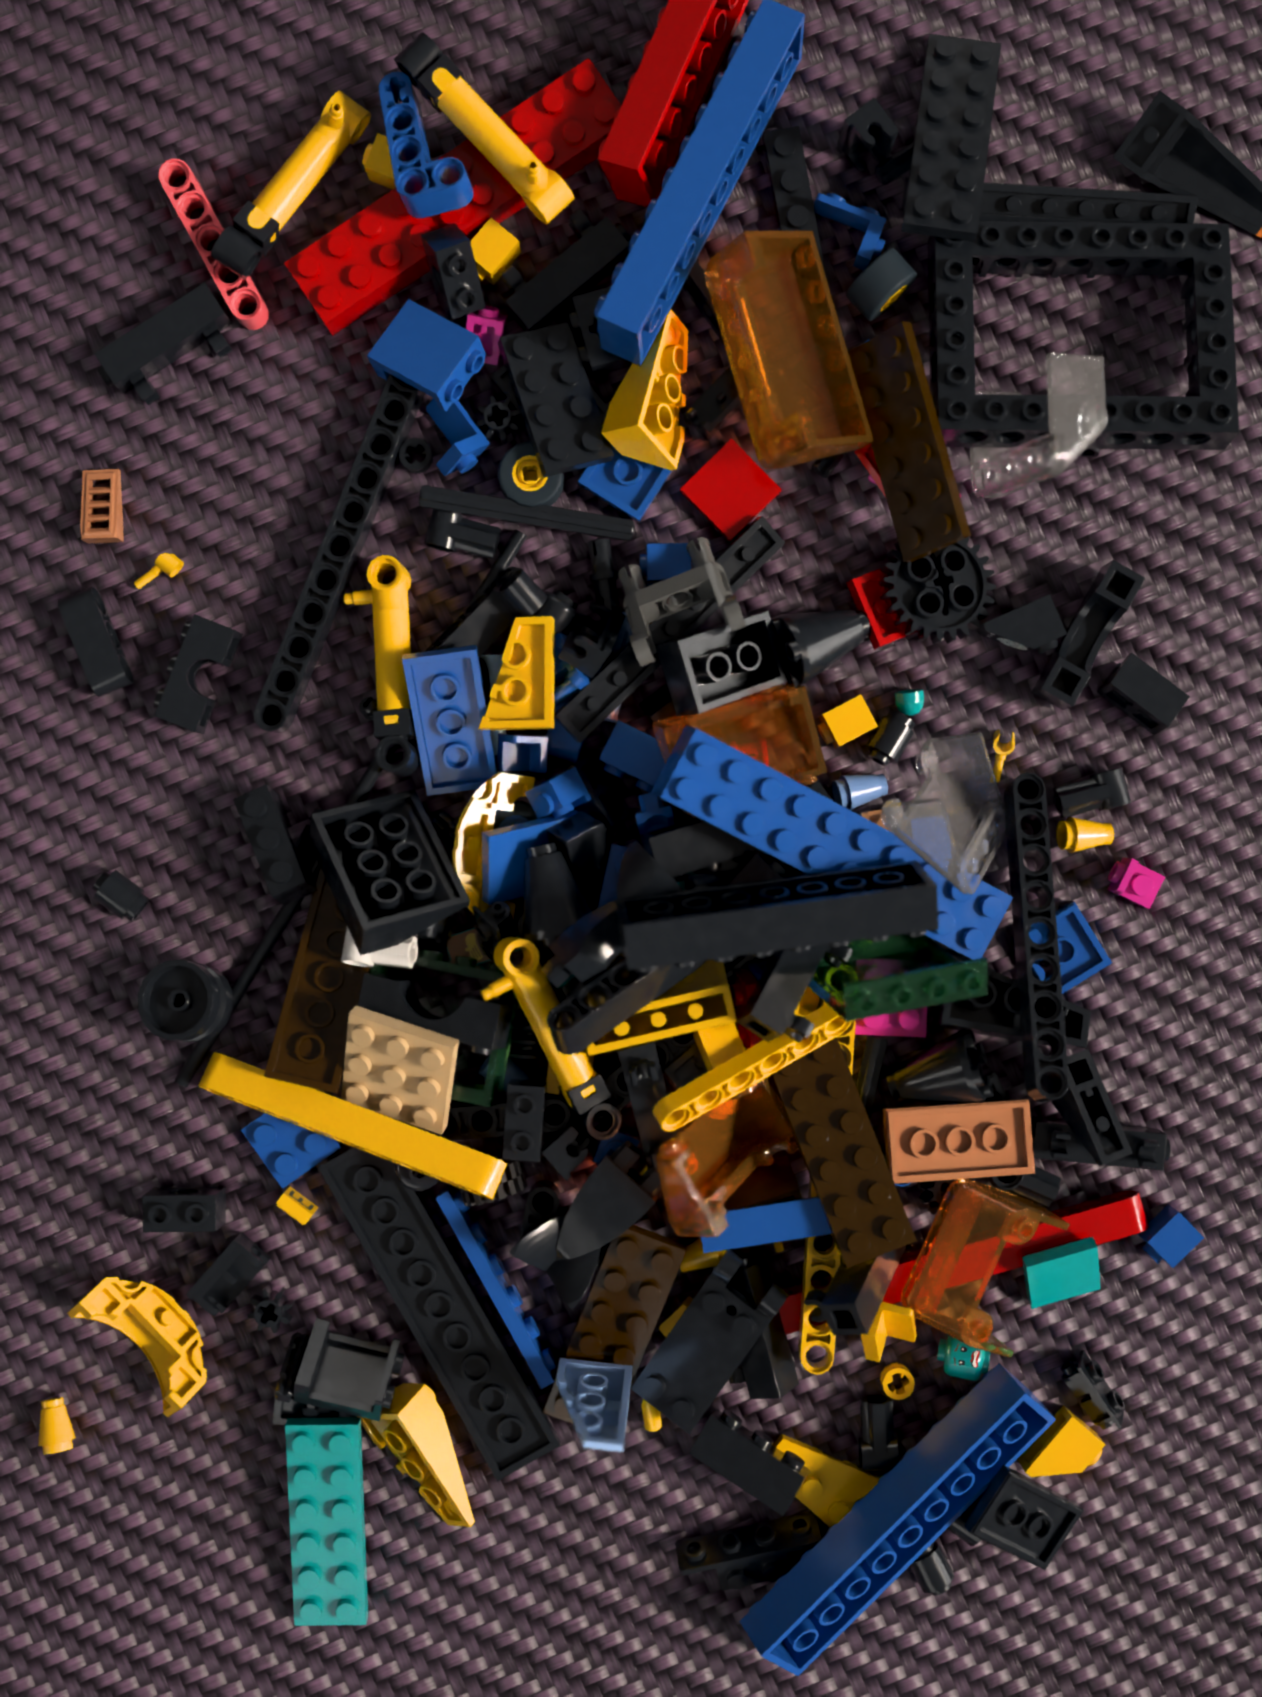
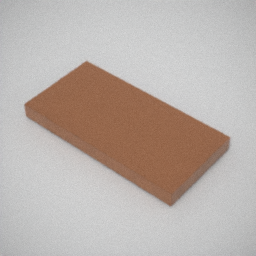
(959, 1141)

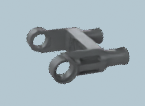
(655, 602)

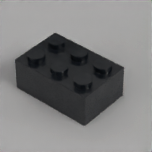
(722, 664)

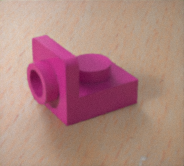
(489, 327)
(1134, 882)

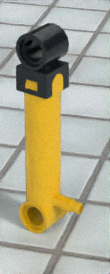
(449, 93)
(259, 222)
(391, 628)
(579, 1083)

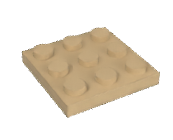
(399, 1069)

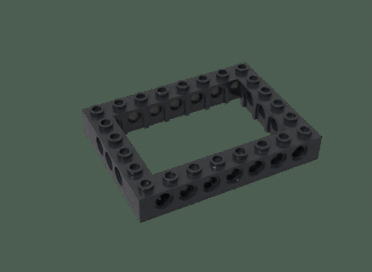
(1197, 421)

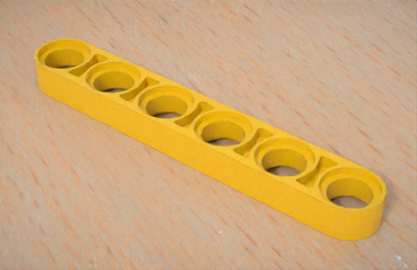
(745, 1071)

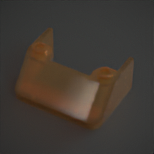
(962, 1256)

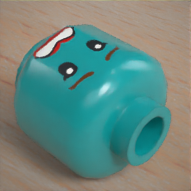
(962, 1360)

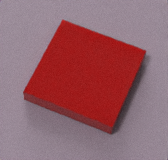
(730, 490)

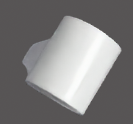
(401, 955)

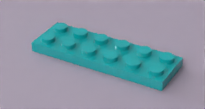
(327, 1521)

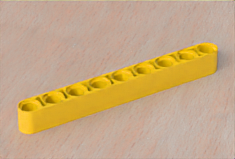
(354, 1126)

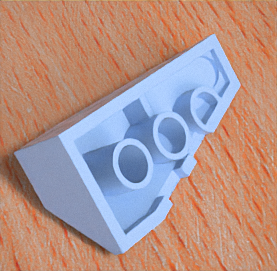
(596, 1400)

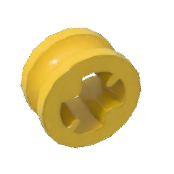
(886, 1378)

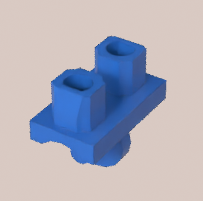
(653, 814)

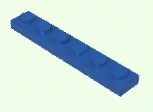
(505, 1297)

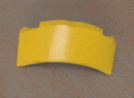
(477, 817)
(159, 1330)

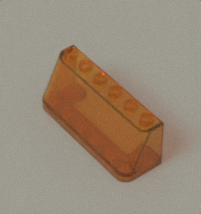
(786, 348)

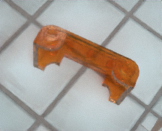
(767, 726)
(717, 1155)

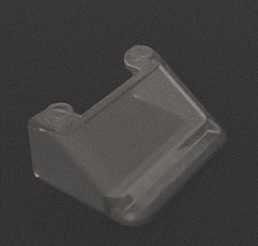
(956, 813)

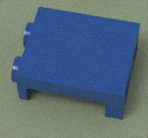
(428, 353)

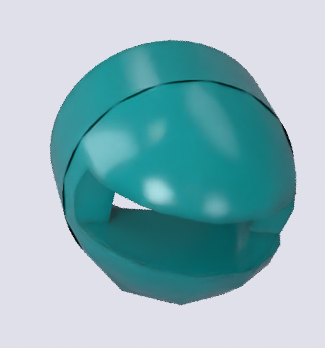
(909, 701)

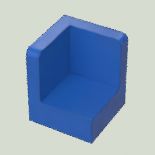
(522, 753)

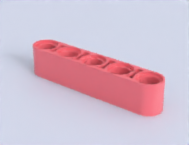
(202, 232)

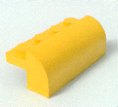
(689, 1006)

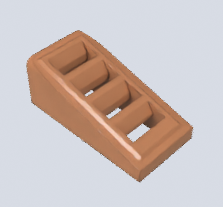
(115, 517)

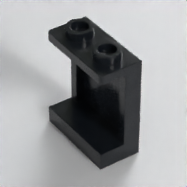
(347, 1373)

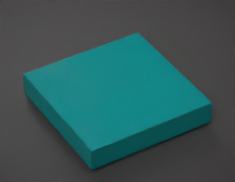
(1061, 1272)

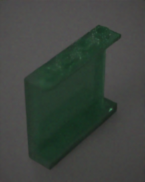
(897, 977)

